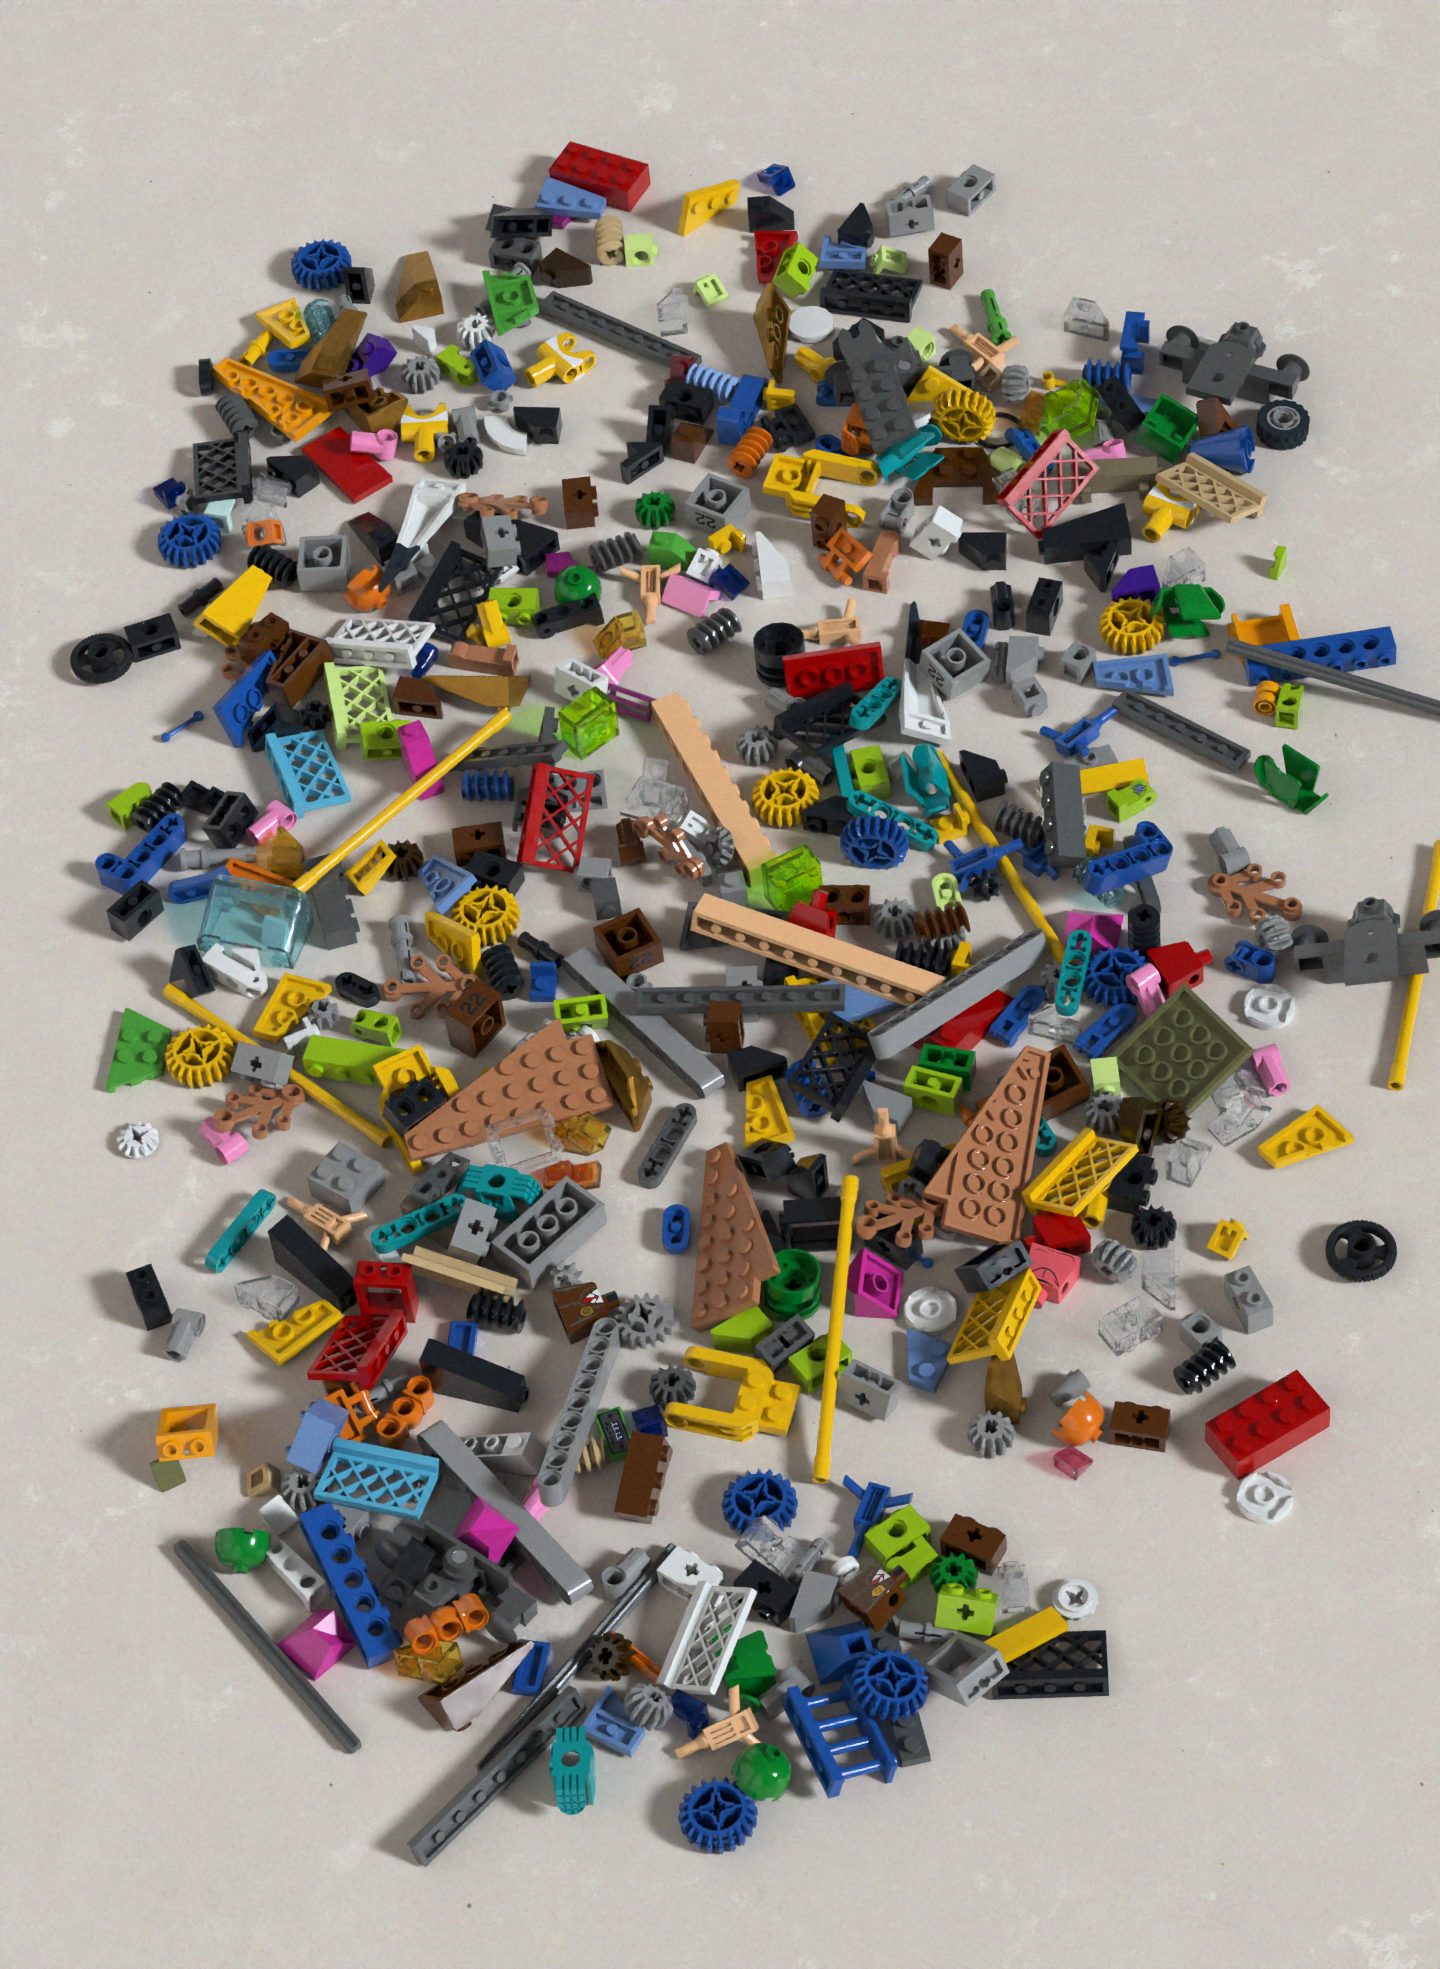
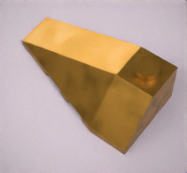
(418, 289)
(772, 324)
(333, 350)
(380, 413)
(488, 691)
(1004, 1389)

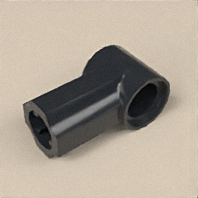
(1002, 606)

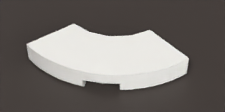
(505, 436)

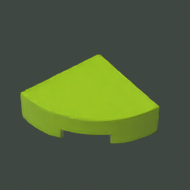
(1280, 563)

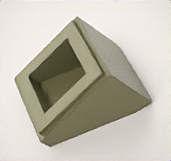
(167, 1474)

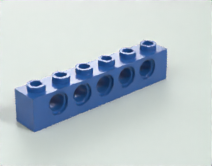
(1339, 651)
(374, 1649)

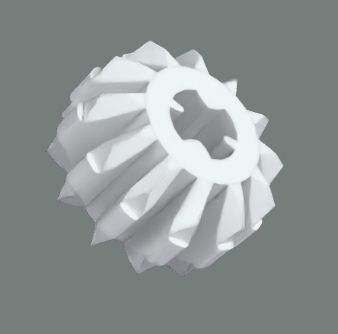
(474, 330)

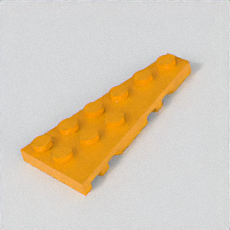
(281, 403)

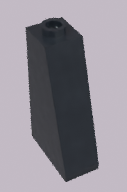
(1086, 536)
(533, 539)
(311, 1264)
(472, 1378)

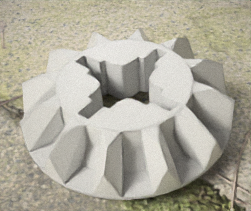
(132, 1148)
(1075, 1588)

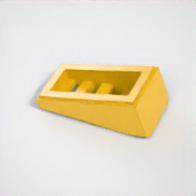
(360, 869)

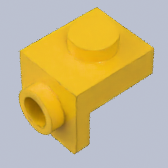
(961, 958)

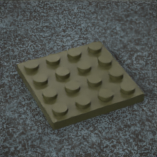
(1182, 1051)

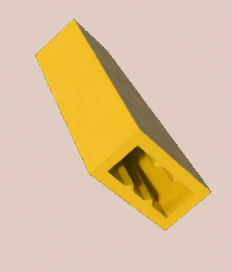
(235, 608)

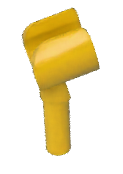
(1049, 381)
(474, 632)

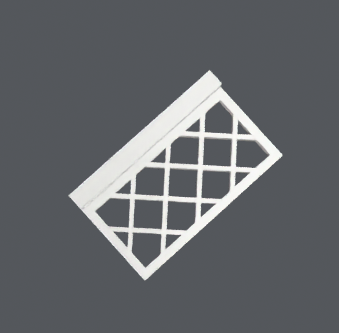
(380, 651)
(696, 1632)

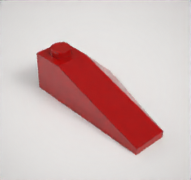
(970, 1025)

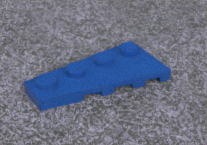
(244, 699)

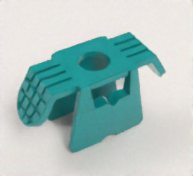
(908, 450)
(930, 771)
(503, 1183)
(570, 1781)

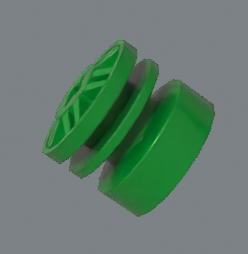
(796, 1287)

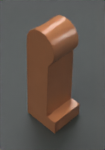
(876, 572)
(484, 659)

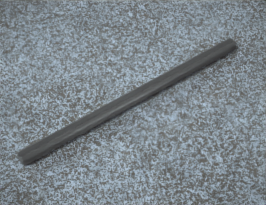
(1333, 676)
(267, 1647)
(579, 1658)

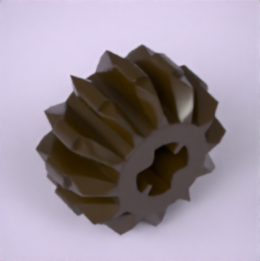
(407, 861)
(1173, 1121)
(609, 1646)

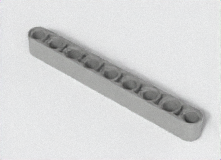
(958, 994)
(649, 1029)
(578, 1412)
(532, 1540)

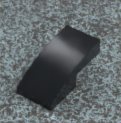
(200, 798)

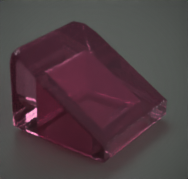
(1072, 1462)

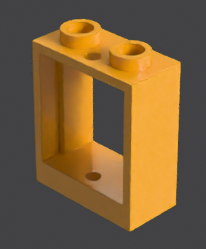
(175, 1435)

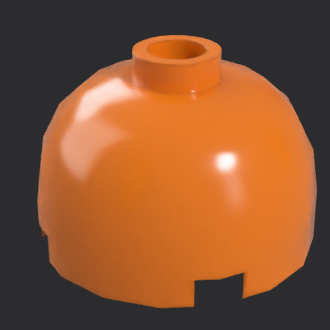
(364, 591)
(1081, 1422)

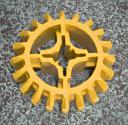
(964, 415)
(1135, 626)
(785, 789)
(484, 910)
(214, 1060)

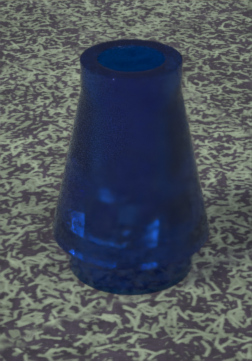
(425, 660)

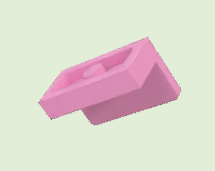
(688, 595)

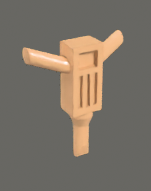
(983, 349)
(650, 585)
(837, 630)
(885, 1143)
(326, 1222)
(734, 1727)

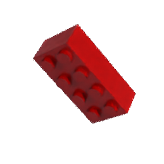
(602, 173)
(1267, 1424)

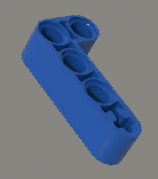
(742, 411)
(1146, 857)
(145, 858)

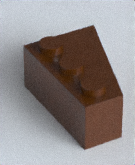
(297, 667)
(643, 1477)

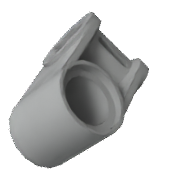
(898, 510)

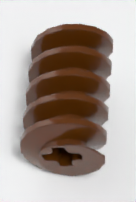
(940, 921)

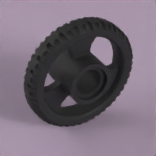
(101, 658)
(1357, 1261)

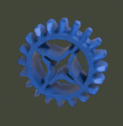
(320, 264)
(189, 540)
(874, 842)
(1107, 976)
(753, 1497)
(881, 1691)
(697, 1816)

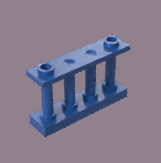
(821, 1752)

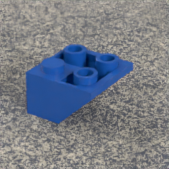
(838, 1650)

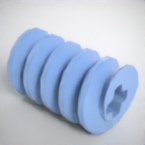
(722, 385)

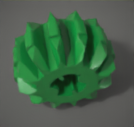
(654, 509)
(953, 1570)

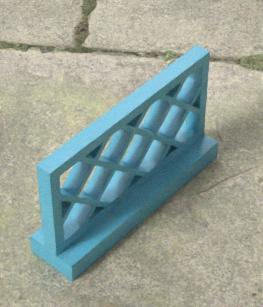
(286, 772)
(385, 1463)

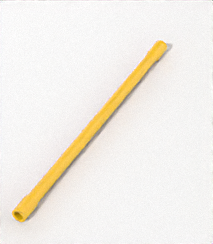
(492, 726)
(1056, 947)
(1398, 1068)
(370, 1130)
(822, 1459)

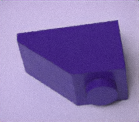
(1137, 583)

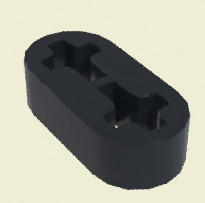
(205, 377)
(359, 987)

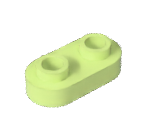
(949, 894)

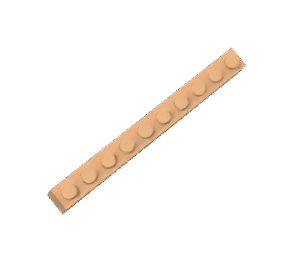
(713, 784)
(812, 951)

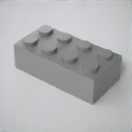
(549, 1232)

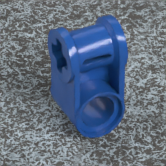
(1251, 962)

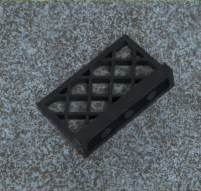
(874, 304)
(240, 468)
(439, 581)
(819, 710)
(852, 1081)
(1054, 1682)

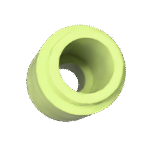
(1004, 459)

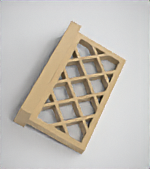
(1222, 485)
(459, 1273)

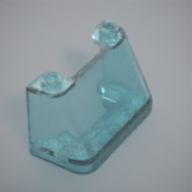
(256, 918)

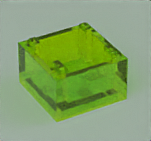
(1070, 408)
(589, 722)
(791, 878)

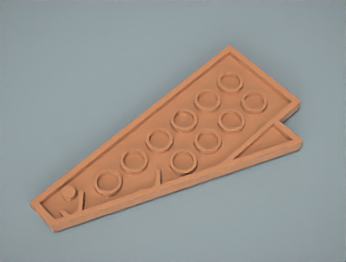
(542, 1072)
(995, 1156)
(731, 1244)

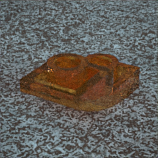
(1032, 412)
(586, 1174)

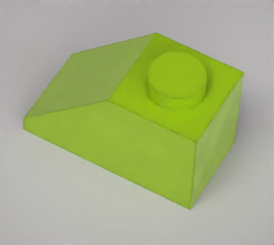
(742, 1331)

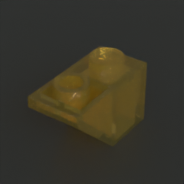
(622, 630)
(286, 855)
(583, 1134)
(433, 1667)

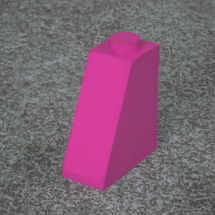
(418, 755)

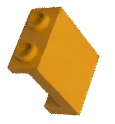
(1264, 630)

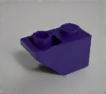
(372, 353)

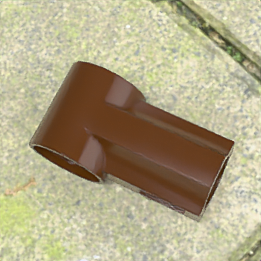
(630, 846)

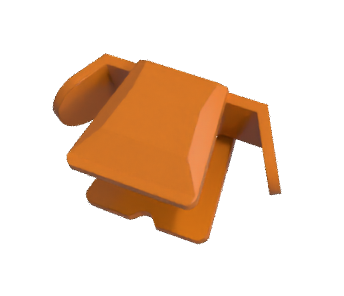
(849, 442)

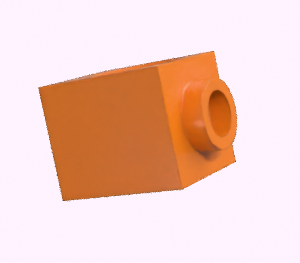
(272, 529)

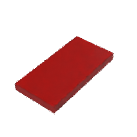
(351, 472)
(820, 670)

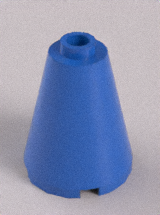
(1227, 449)

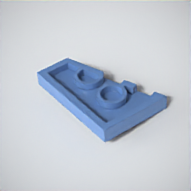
(569, 200)

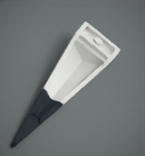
(427, 510)
(920, 703)

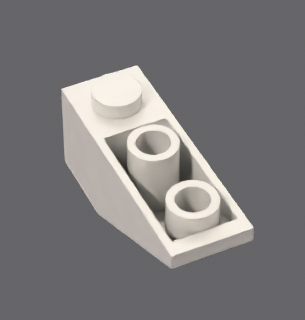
(773, 569)
(508, 1452)

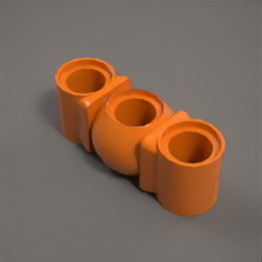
(411, 1403)
(455, 1618)

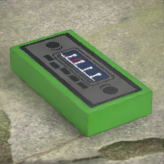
(615, 1433)

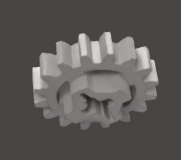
(656, 1314)

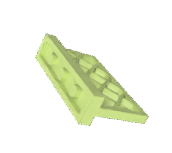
(337, 701)

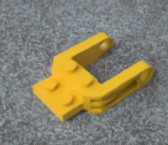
(798, 478)
(396, 1074)
(759, 1406)

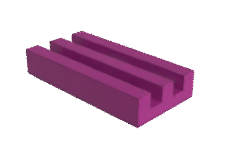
(646, 718)

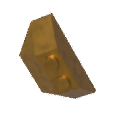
(626, 1082)

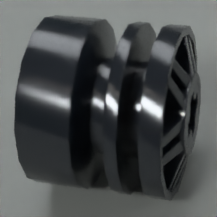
(770, 645)

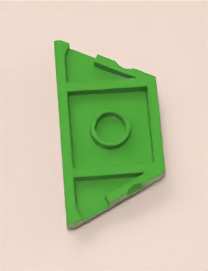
(510, 299)
(138, 1051)

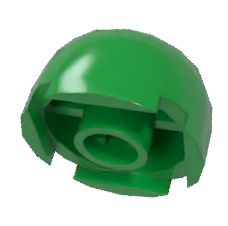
(576, 583)
(242, 1548)
(762, 1771)

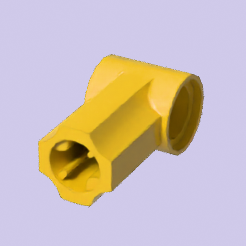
(813, 363)
(494, 630)
(1095, 1211)

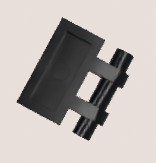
(793, 423)

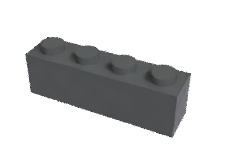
(1063, 815)
(333, 907)

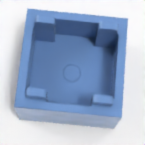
(316, 1435)

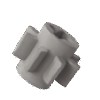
(323, 1014)
(569, 1270)

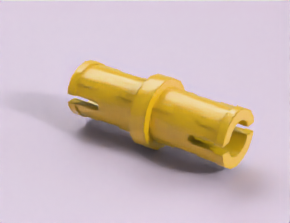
(257, 348)

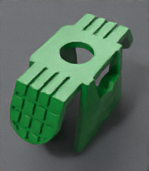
(1194, 604)
(1294, 787)
(750, 1669)

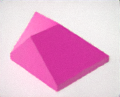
(1103, 928)
(874, 1286)
(486, 1530)
(318, 1643)

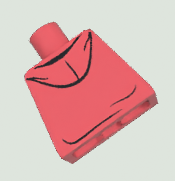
(1055, 1273)

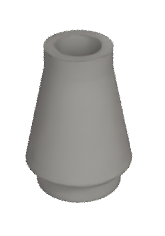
(1069, 1388)

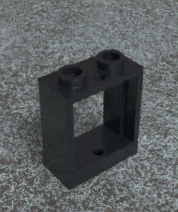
(810, 1211)
(986, 1269)

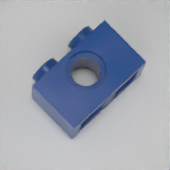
(493, 366)

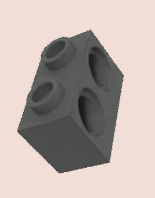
(508, 251)
(784, 1342)

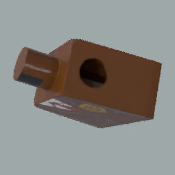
(581, 1307)
(874, 1595)

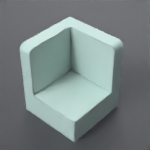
(220, 513)

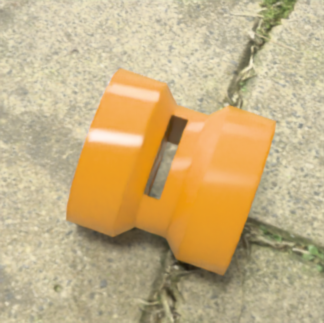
(1266, 698)

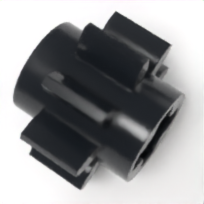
(315, 715)
(987, 891)

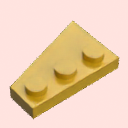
(705, 204)
(285, 323)
(932, 385)
(456, 940)
(289, 1006)
(765, 1113)
(1305, 1138)
(289, 1337)

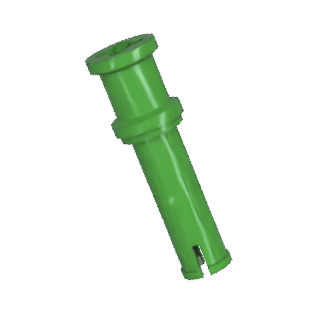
(996, 323)

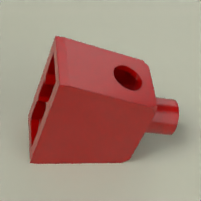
(814, 914)
(1179, 965)
(1059, 1233)

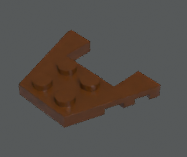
(958, 469)

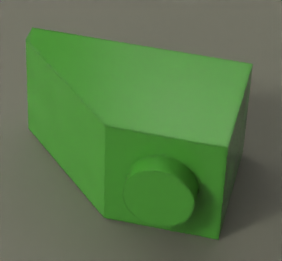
(670, 549)

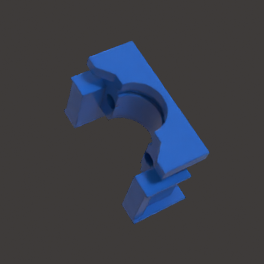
(1134, 331)

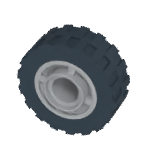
(1282, 424)

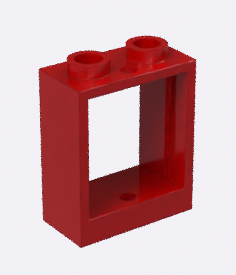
(395, 1276)

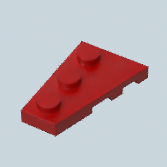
(769, 251)

